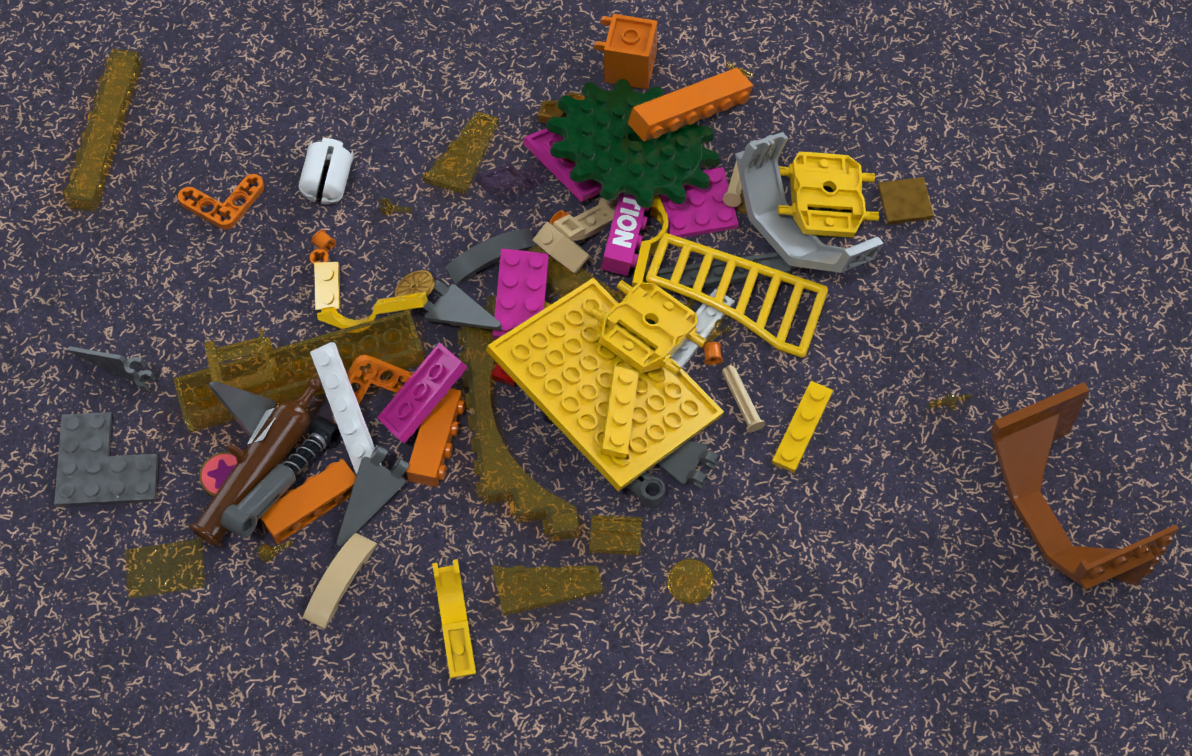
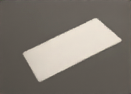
(261, 423)

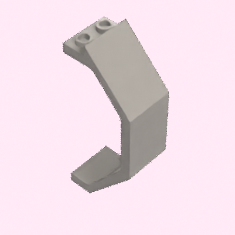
(763, 194)

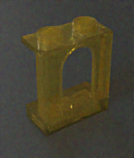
(259, 345)

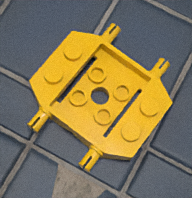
(808, 177)
(672, 329)

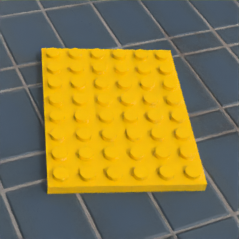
(570, 377)

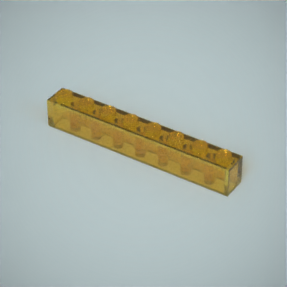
(103, 130)

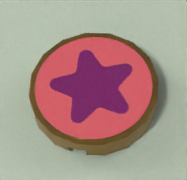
(216, 471)

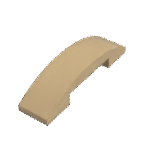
(588, 222)
(337, 579)

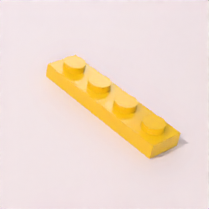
(619, 412)
(802, 427)

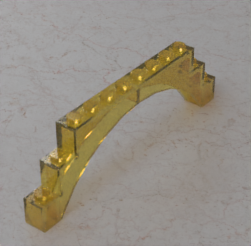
(499, 472)

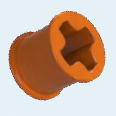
(323, 240)
(319, 254)
(712, 353)

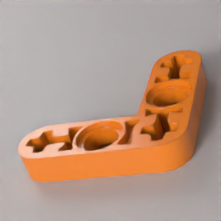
(226, 208)
(373, 375)

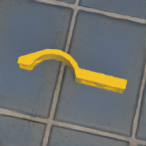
(649, 246)
(392, 304)
(454, 620)

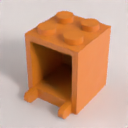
(629, 49)

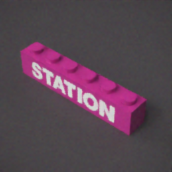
(624, 235)

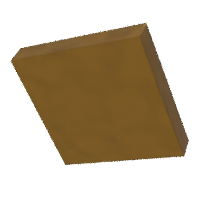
(905, 201)

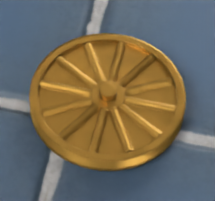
(415, 282)

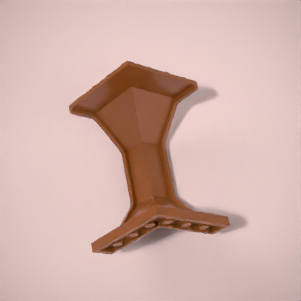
(1022, 449)

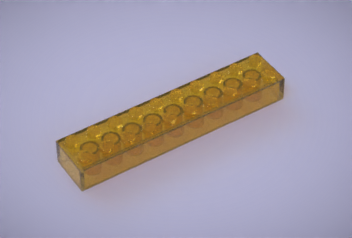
(386, 338)

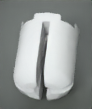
(322, 154)

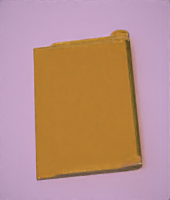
(165, 568)

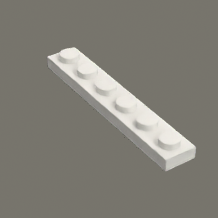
(343, 403)

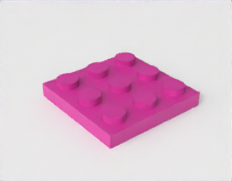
(703, 209)

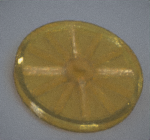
(690, 581)

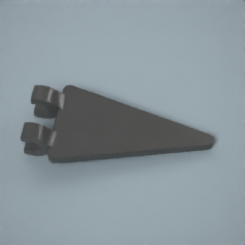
(457, 309)
(117, 364)
(243, 405)
(684, 461)
(370, 491)

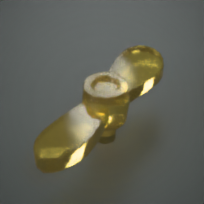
(950, 400)

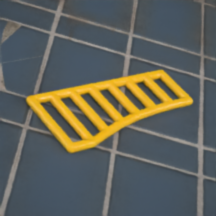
(738, 313)

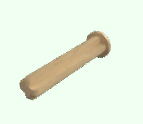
(733, 195)
(742, 399)

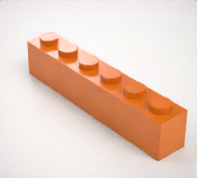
(690, 104)

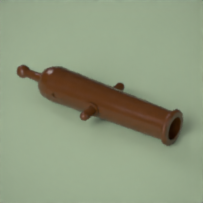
(256, 462)

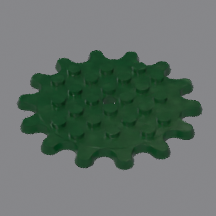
(600, 145)

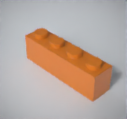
(434, 440)
(309, 501)

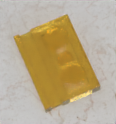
(615, 535)

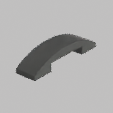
(487, 253)

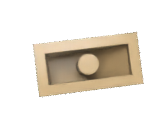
(561, 247)

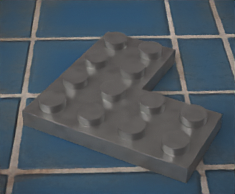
(94, 477)

